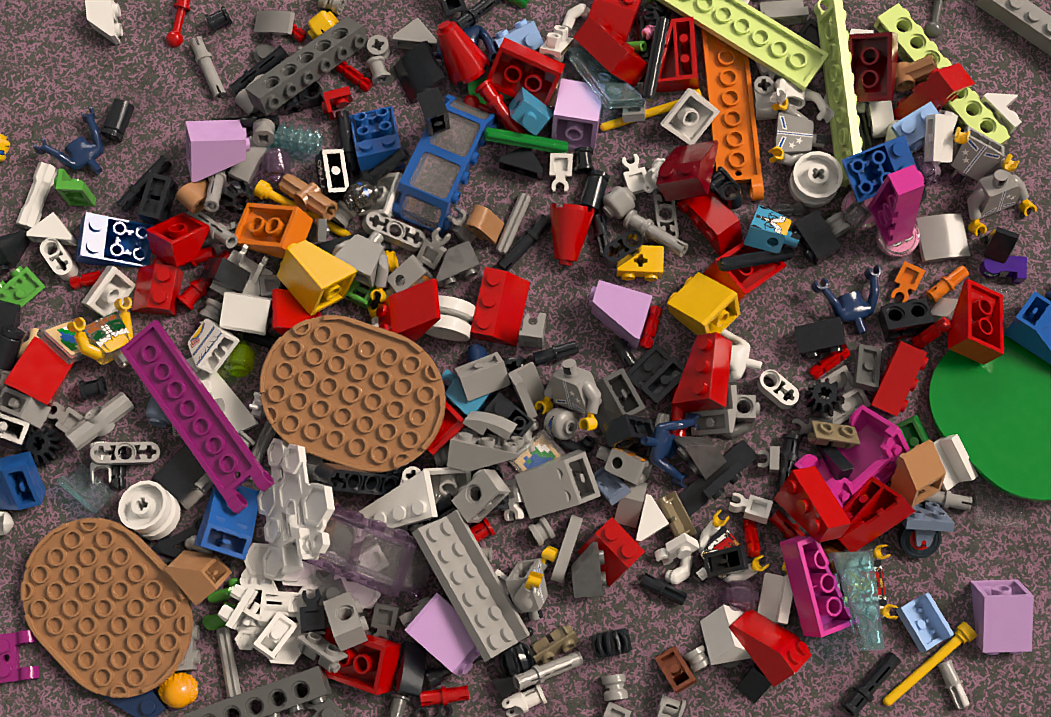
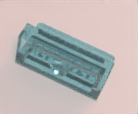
(80, 487)

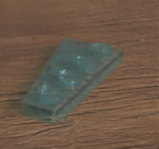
(607, 87)
(859, 586)

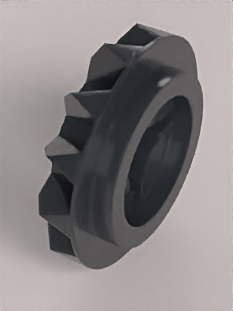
(653, 11)

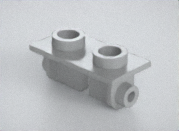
(314, 644)

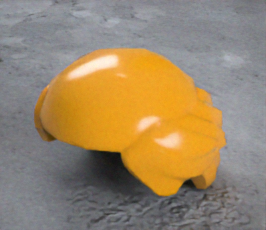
(179, 690)

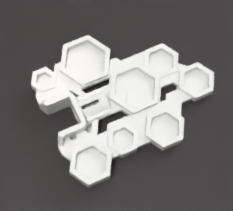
(305, 507)
(291, 601)

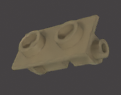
(839, 435)
(676, 515)
(564, 640)

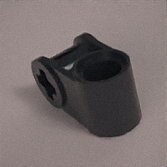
(303, 100)
(724, 185)

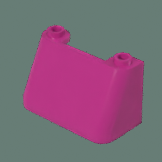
(875, 456)

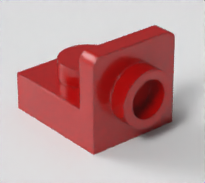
(338, 98)

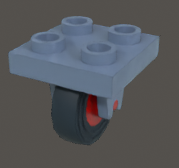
(921, 531)

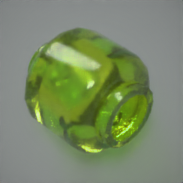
(240, 360)

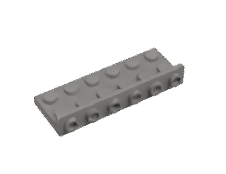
(471, 584)

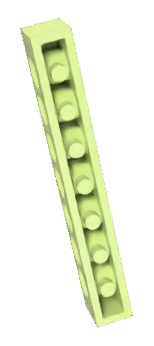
(969, 100)

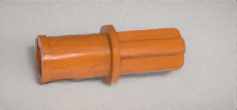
(947, 283)

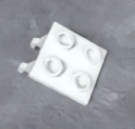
(256, 270)

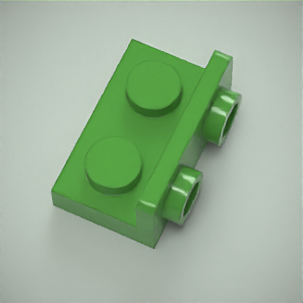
(73, 190)
(21, 287)

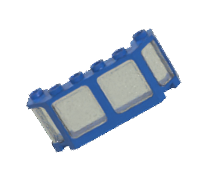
(442, 167)

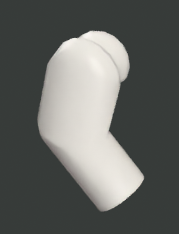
(573, 13)
(681, 573)

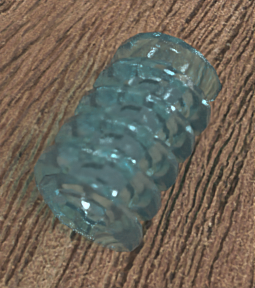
(298, 139)

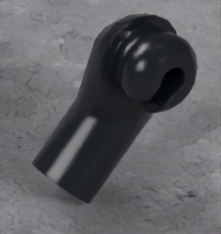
(585, 444)

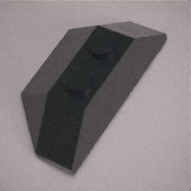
(12, 249)

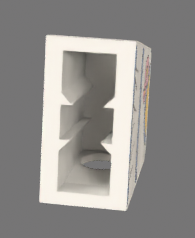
(211, 345)

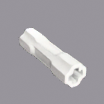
(42, 181)

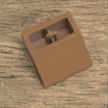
(918, 473)
(197, 574)

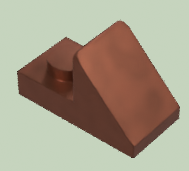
(675, 670)

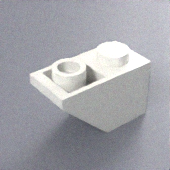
(104, 18)

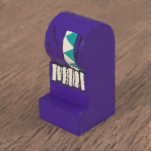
(1014, 267)

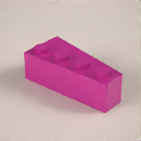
(898, 204)
(814, 588)

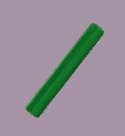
(525, 140)

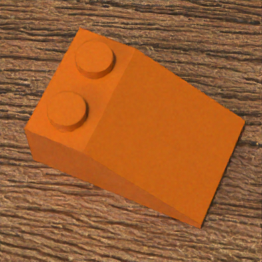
(272, 228)

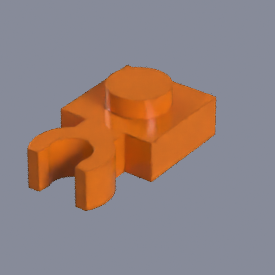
(907, 279)

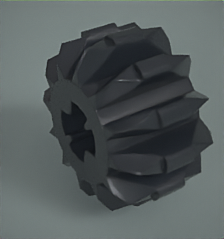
(825, 405)
(48, 448)
(611, 643)

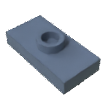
(610, 486)

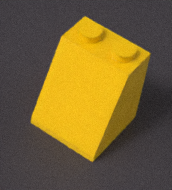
(315, 276)
(704, 305)

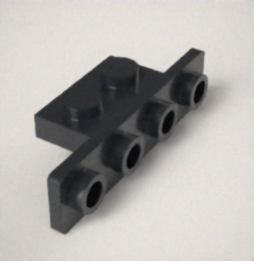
(703, 490)

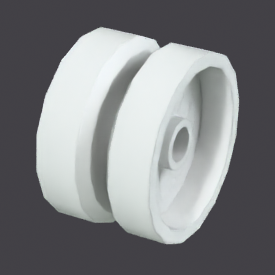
(815, 179)
(454, 319)
(149, 510)

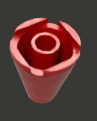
(460, 54)
(569, 230)

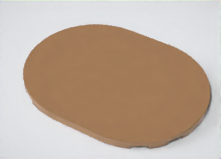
(352, 393)
(106, 608)

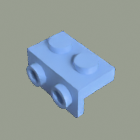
(523, 33)
(914, 126)
(924, 622)

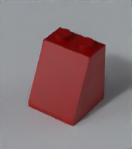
(39, 372)

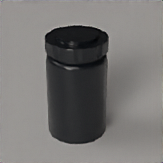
(117, 120)
(594, 189)
(10, 345)

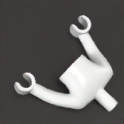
(797, 98)
(739, 357)

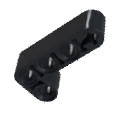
(355, 480)

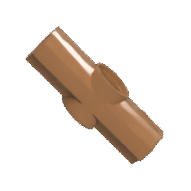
(909, 73)
(308, 196)

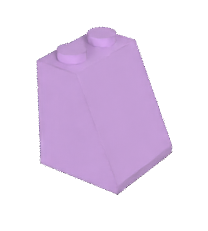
(576, 115)
(214, 146)
(620, 310)
(1002, 616)
(444, 635)

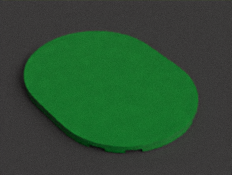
(999, 416)

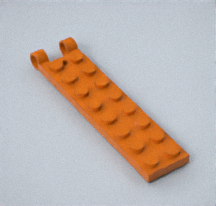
(735, 125)

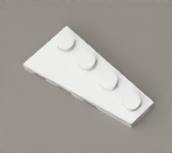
(234, 409)
(405, 504)

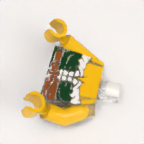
(105, 336)

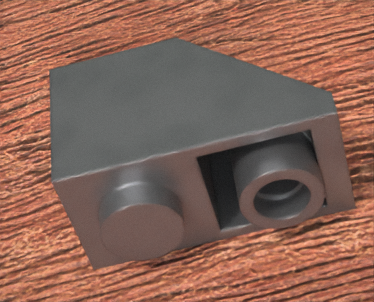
(458, 263)
(702, 455)
(586, 573)

